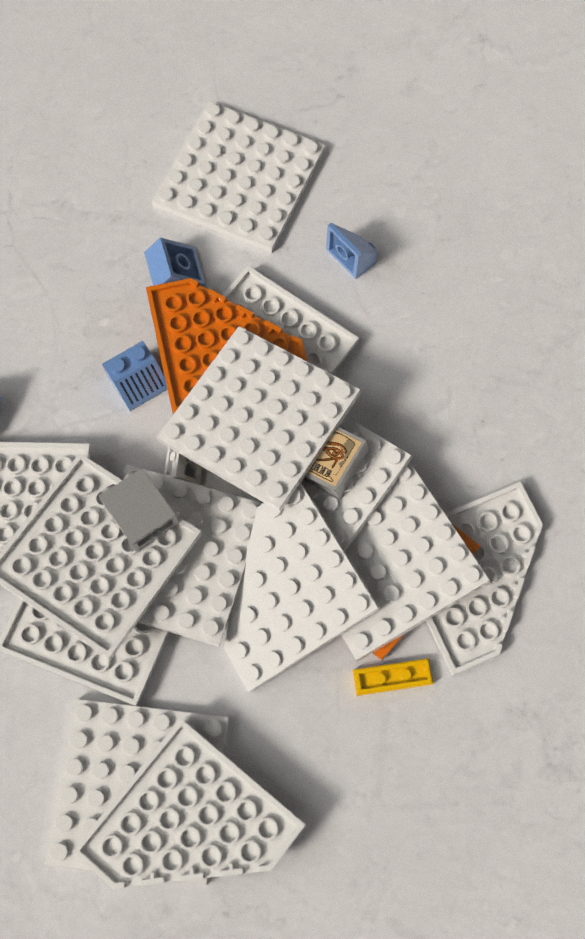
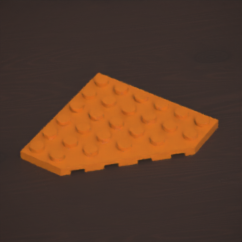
(195, 326)

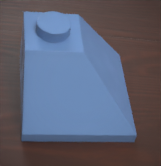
(350, 250)

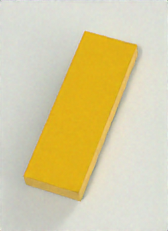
(392, 677)

